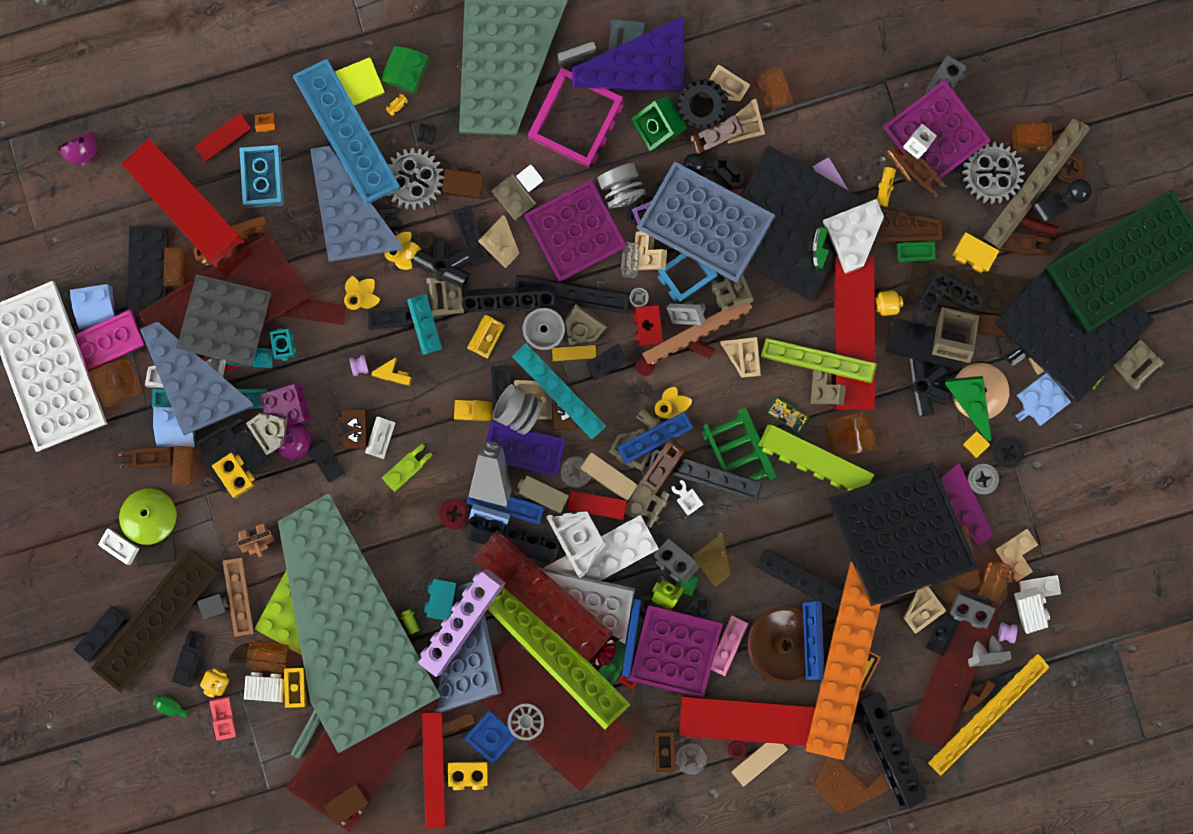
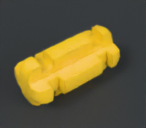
(396, 104)

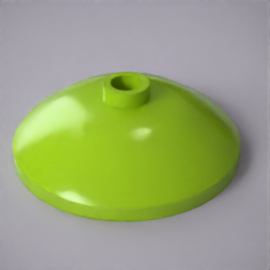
(156, 524)

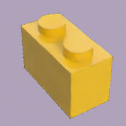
(975, 253)
(295, 687)

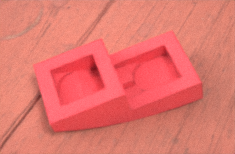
(222, 718)

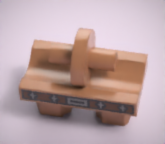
(257, 542)

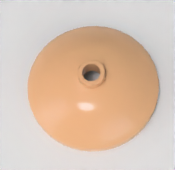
(995, 384)

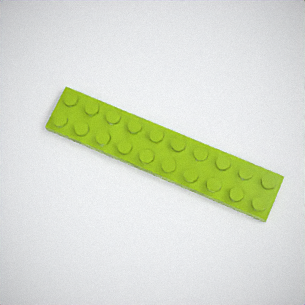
(559, 659)

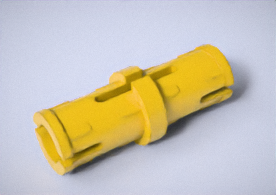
(885, 186)

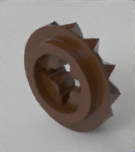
(1078, 165)

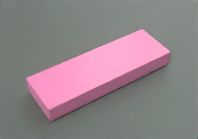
(728, 645)

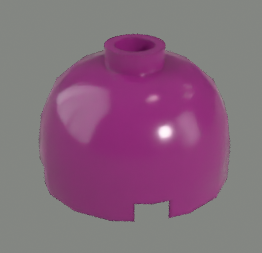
(79, 149)
(296, 442)

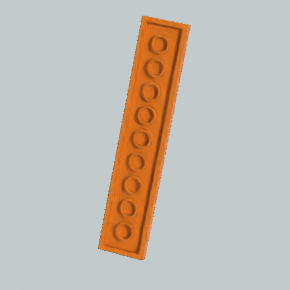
(843, 671)

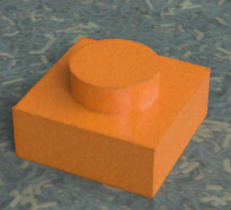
(265, 122)

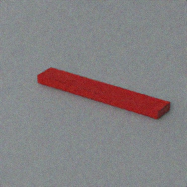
(433, 769)

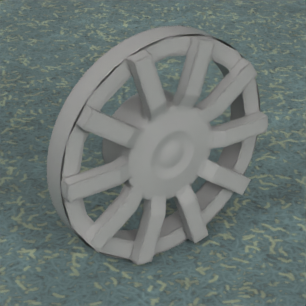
(525, 722)

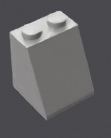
(491, 475)

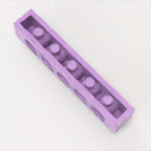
(492, 586)

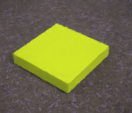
(360, 81)

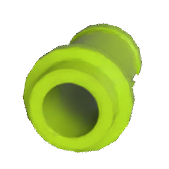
(409, 621)

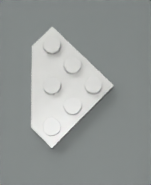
(854, 233)

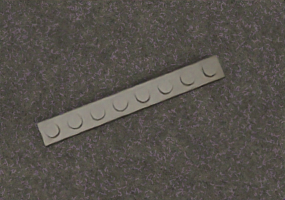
(1036, 183)

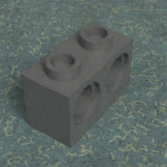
(942, 73)
(678, 559)
(975, 604)

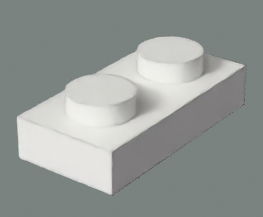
(380, 437)
(118, 546)
(1047, 585)

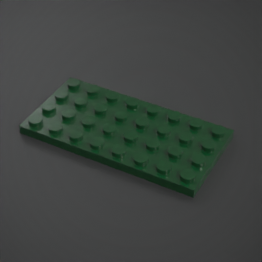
(1126, 261)

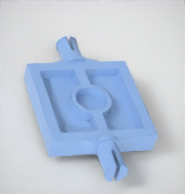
(1042, 399)

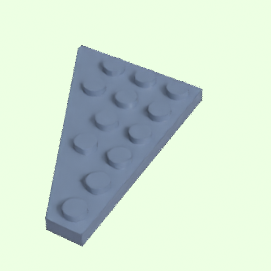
(348, 223)
(193, 387)
(472, 671)

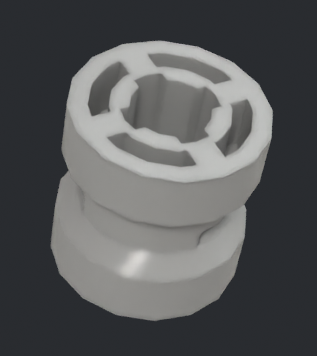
(639, 295)

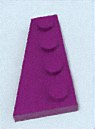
(966, 505)

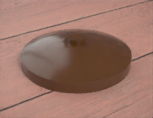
(778, 645)

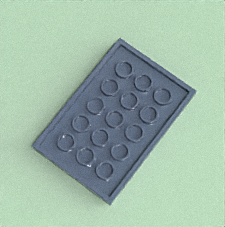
(706, 222)

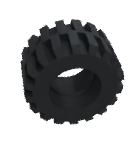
(688, 111)

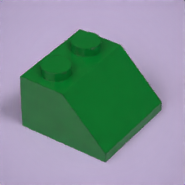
(405, 69)
(659, 123)

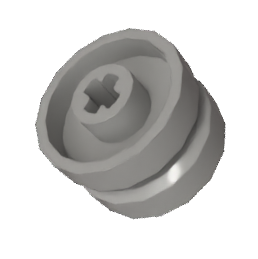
(554, 325)

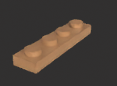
(238, 597)

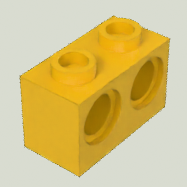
(229, 478)
(467, 769)

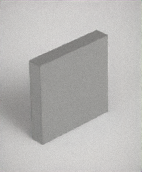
(577, 54)

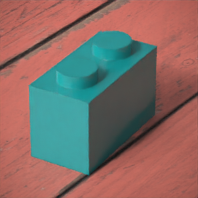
(441, 599)

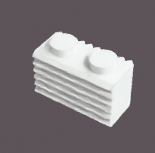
(1031, 610)
(264, 688)

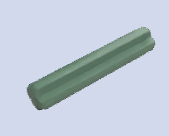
(306, 735)

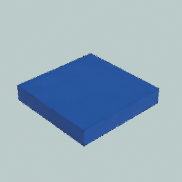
(490, 737)

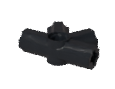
(442, 259)
(933, 391)

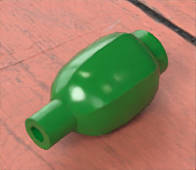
(168, 706)

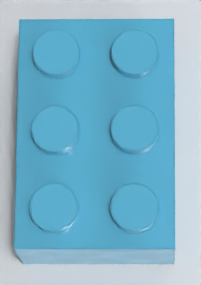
(261, 176)

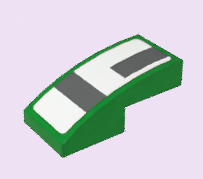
(819, 253)

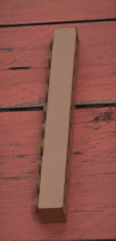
(694, 332)

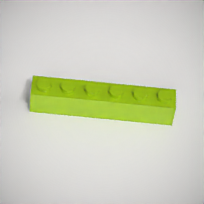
(813, 458)

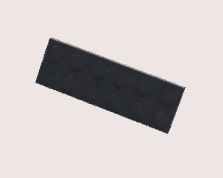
(146, 268)

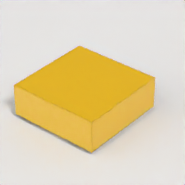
(976, 444)

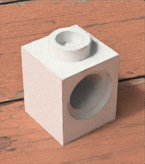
(919, 141)

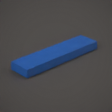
(654, 437)
(515, 507)
(631, 638)
(813, 640)

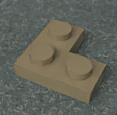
(824, 392)

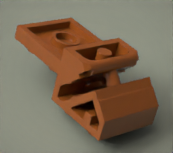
(255, 226)

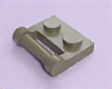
(451, 297)
(1133, 360)

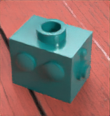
(277, 338)

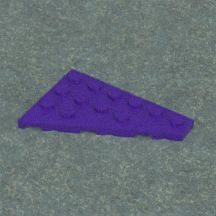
(644, 63)

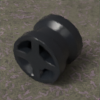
(426, 134)

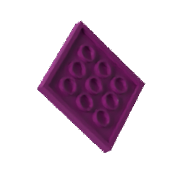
(948, 119)
(575, 231)
(675, 651)

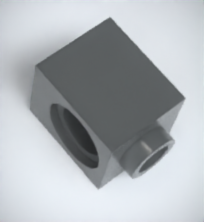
(213, 606)

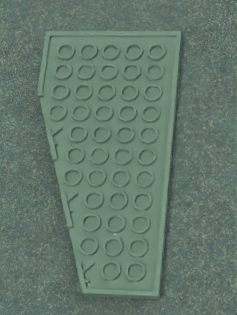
(503, 60)
(351, 641)

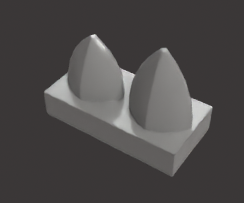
(686, 313)
(995, 656)

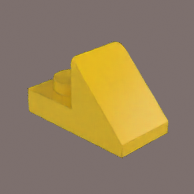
(387, 373)
(473, 410)

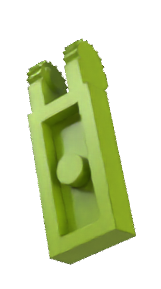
(405, 469)

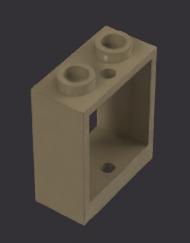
(954, 349)
(542, 494)

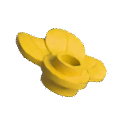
(403, 257)
(362, 291)
(675, 403)

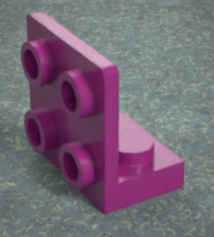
(287, 403)

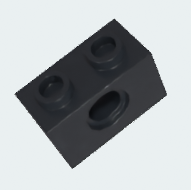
(606, 362)

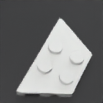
(578, 538)

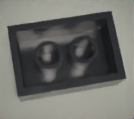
(250, 452)

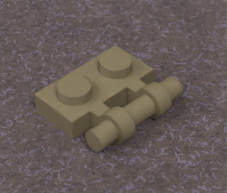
(738, 292)
(640, 501)

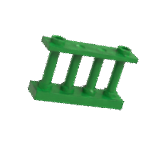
(750, 436)

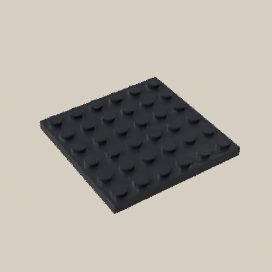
(800, 204)
(1057, 341)
(902, 534)

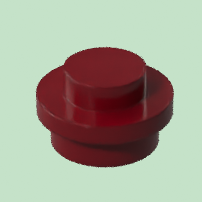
(643, 368)
(737, 749)

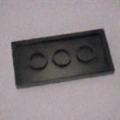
(917, 342)

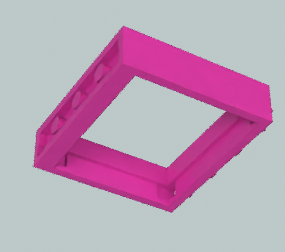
(546, 108)

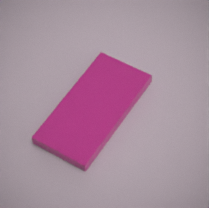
(110, 339)

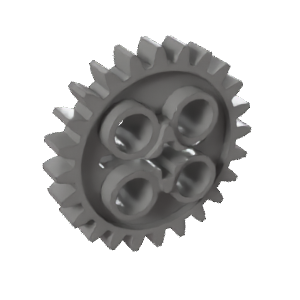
(422, 164)
(993, 190)

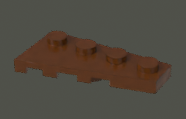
(907, 228)

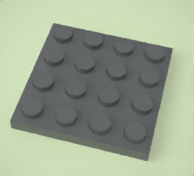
(224, 320)

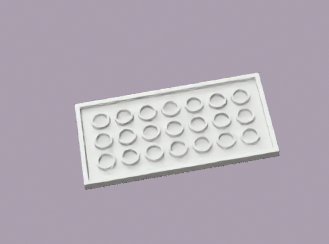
(47, 368)

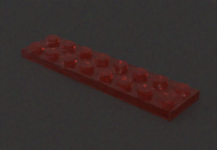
(543, 596)
(950, 683)

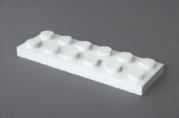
(622, 548)

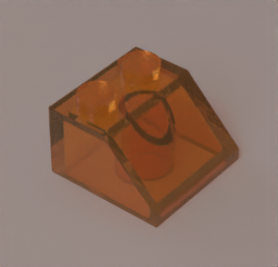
(115, 382)
(851, 434)

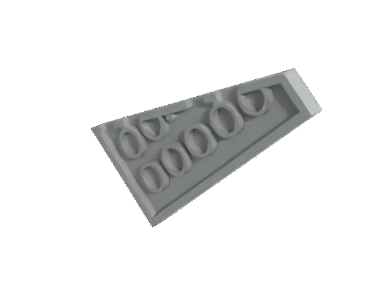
(604, 600)

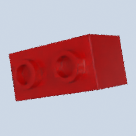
(652, 315)

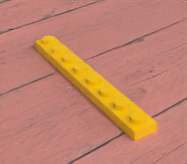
(989, 714)

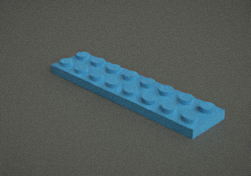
(346, 131)

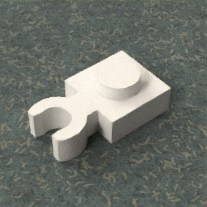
(689, 500)

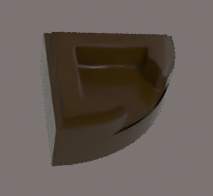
(239, 655)

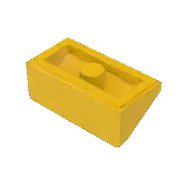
(486, 336)

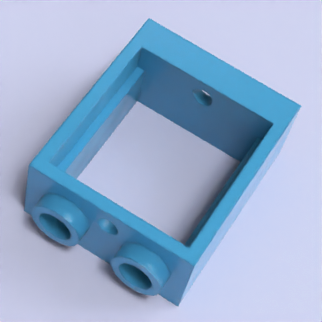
(674, 293)

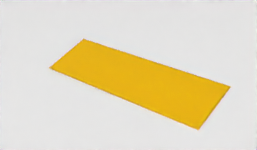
(574, 353)

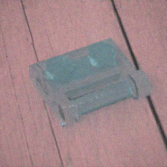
(631, 31)

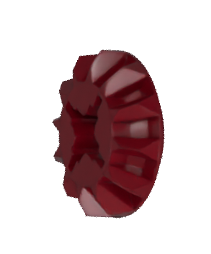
(448, 506)
(605, 658)

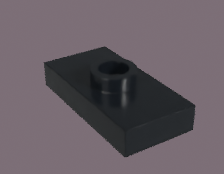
(327, 461)
(942, 634)

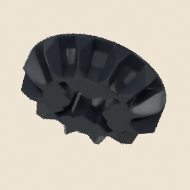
(1017, 451)

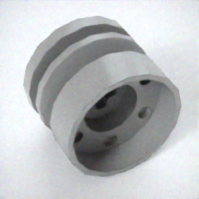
(621, 185)
(517, 409)

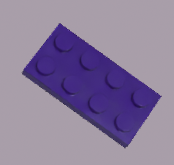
(528, 451)

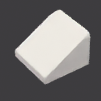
(529, 178)

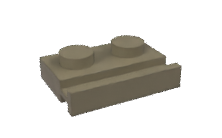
(513, 197)

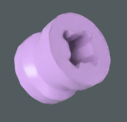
(359, 365)
(1007, 632)

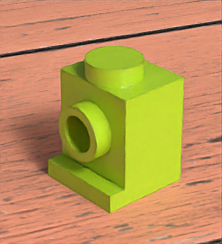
(666, 594)

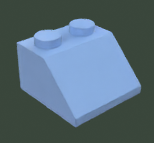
(92, 305)
(168, 431)

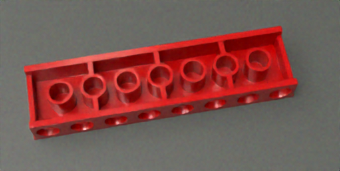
(182, 202)
(855, 329)
(745, 720)

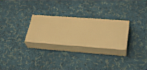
(608, 476)
(758, 762)

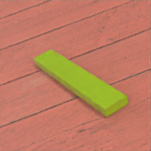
(819, 360)

